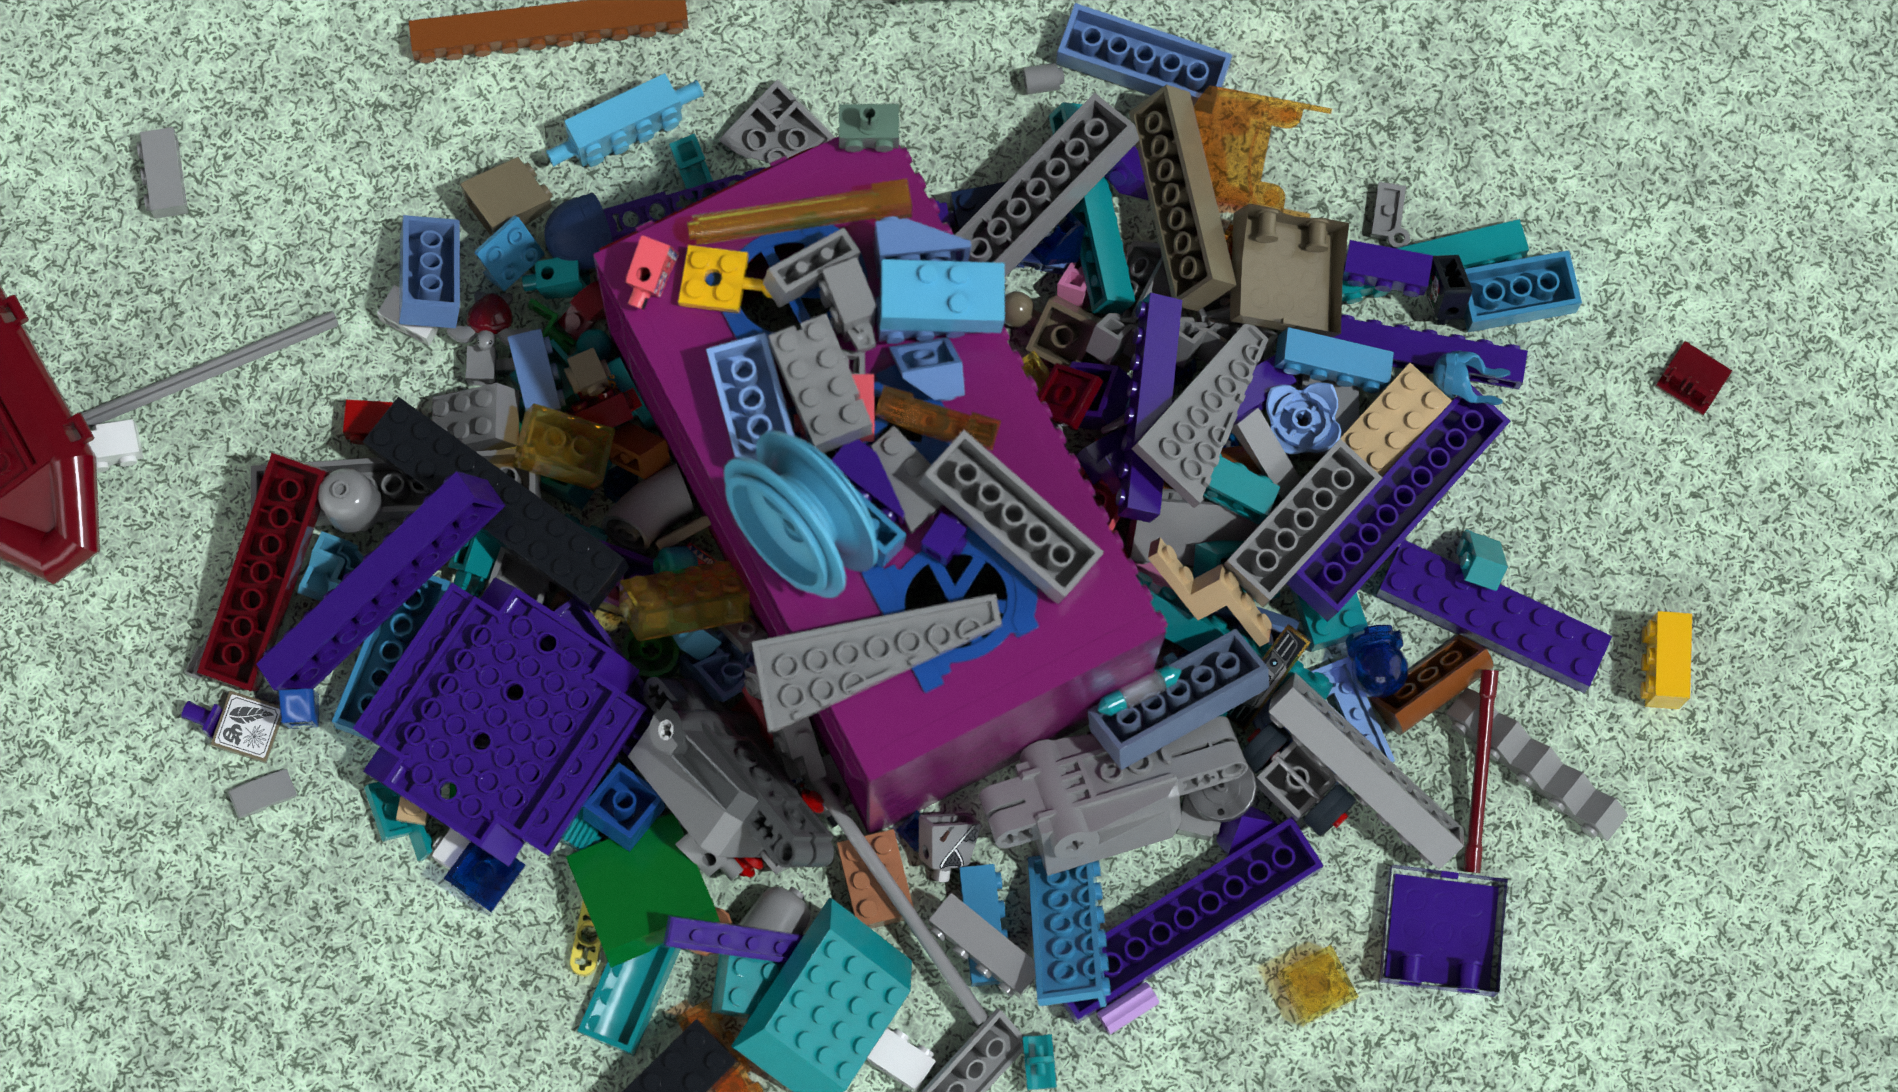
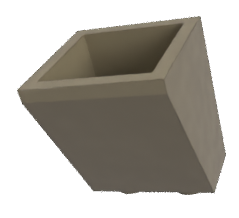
(506, 193)

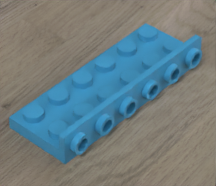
(1068, 934)

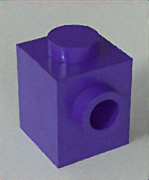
(945, 538)

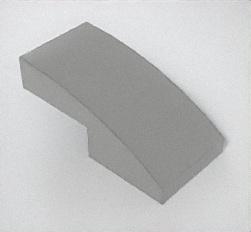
(262, 793)

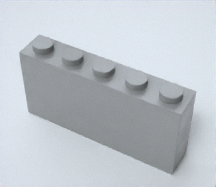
(1185, 527)

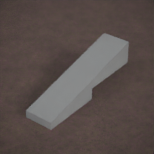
(1266, 451)

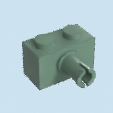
(868, 127)

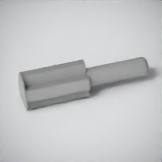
(192, 667)

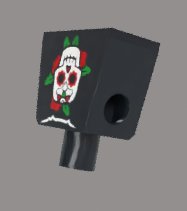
(1448, 289)

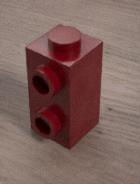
(608, 408)

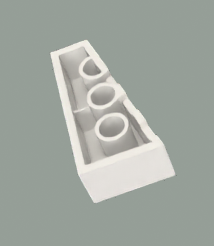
(116, 444)

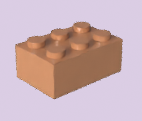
(866, 895)

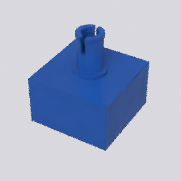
(623, 807)

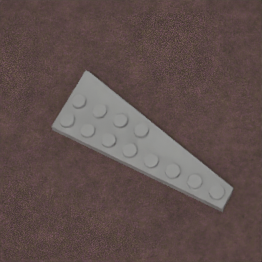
(1196, 426)
(832, 663)

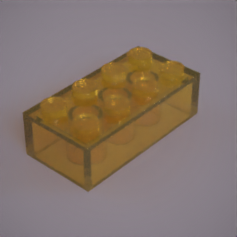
(684, 600)

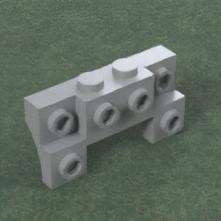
(793, 744)

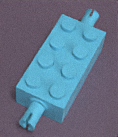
(623, 121)

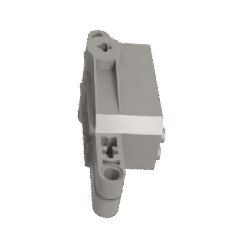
(1089, 809)

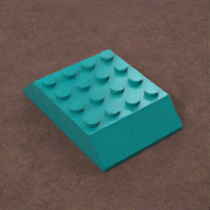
(827, 1005)

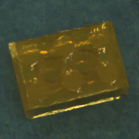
(563, 447)

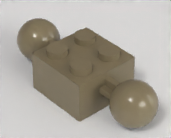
(1059, 331)

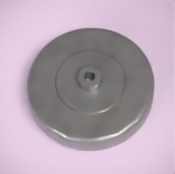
(1226, 800)

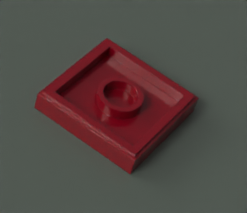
(1069, 394)

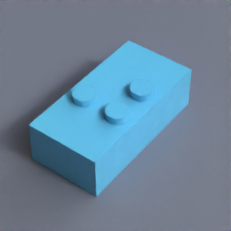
(942, 296)

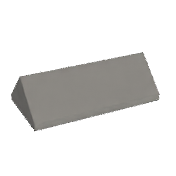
(980, 1058)

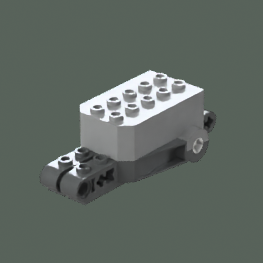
(725, 779)

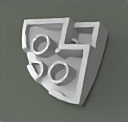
(775, 127)

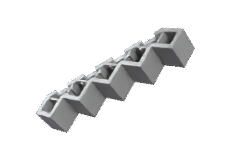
(1196, 339)
(1541, 769)

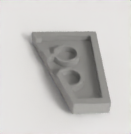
(905, 469)

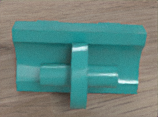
(1039, 1062)

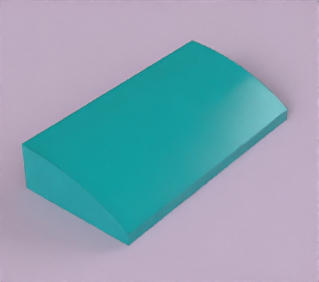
(628, 999)

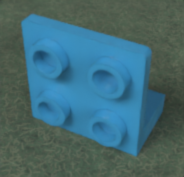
(509, 253)

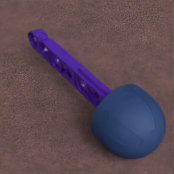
(583, 227)

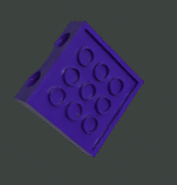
(1442, 932)

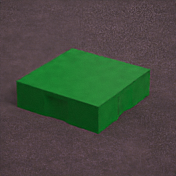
(639, 889)

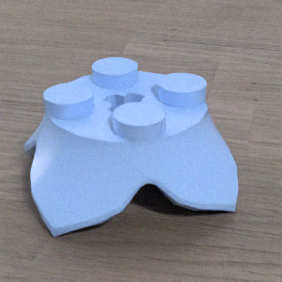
(1316, 403)

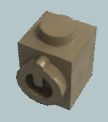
(587, 373)

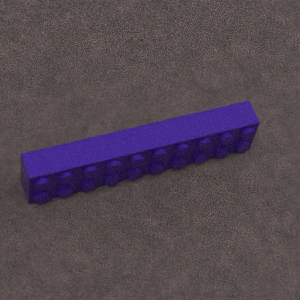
(1396, 504)
(381, 583)
(1203, 910)

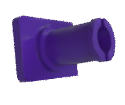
(202, 716)

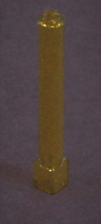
(878, 202)

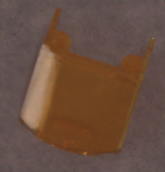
(1236, 139)

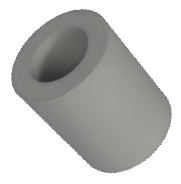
(1042, 78)

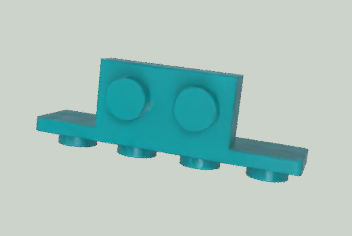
(384, 807)

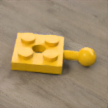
(729, 292)

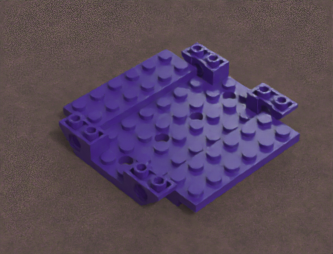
(542, 748)

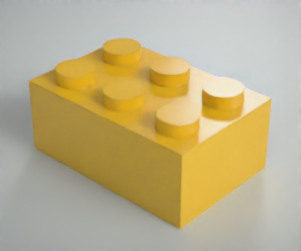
(1667, 660)

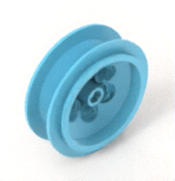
(800, 514)

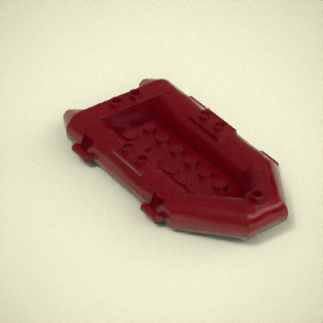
(44, 462)

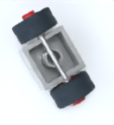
(1296, 780)

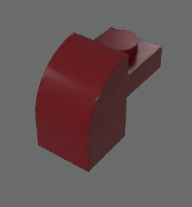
(584, 311)

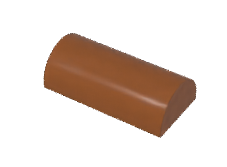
(1434, 683)

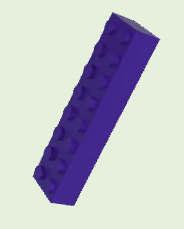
(1494, 619)

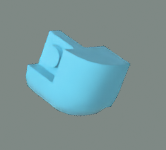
(328, 565)

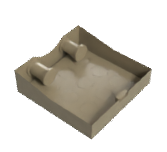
(1287, 270)

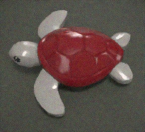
(487, 320)

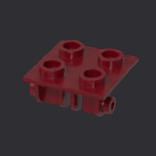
(1694, 378)

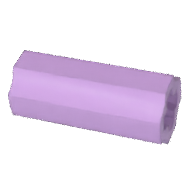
(1127, 1008)

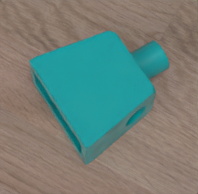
(564, 280)

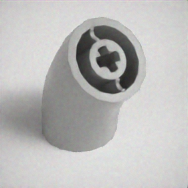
(648, 510)

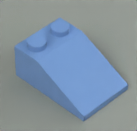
(914, 241)

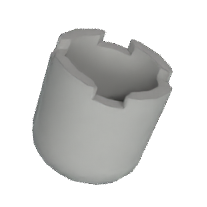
(350, 500)
(779, 911)

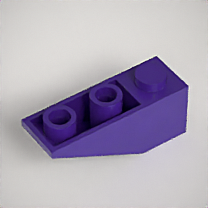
(867, 475)

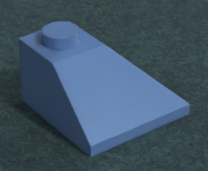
(931, 367)

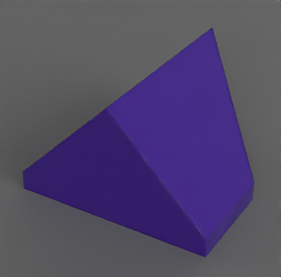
(1244, 830)

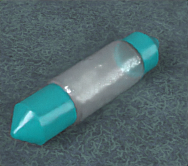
(1139, 690)

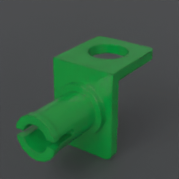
(560, 338)

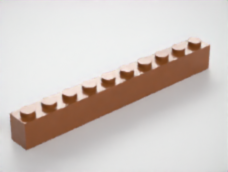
(542, 26)

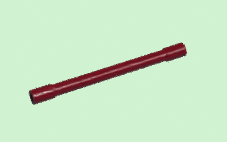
(1474, 847)

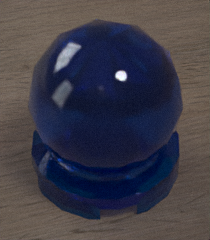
(1377, 660)

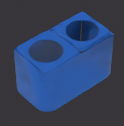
(299, 706)

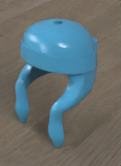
(1453, 378)

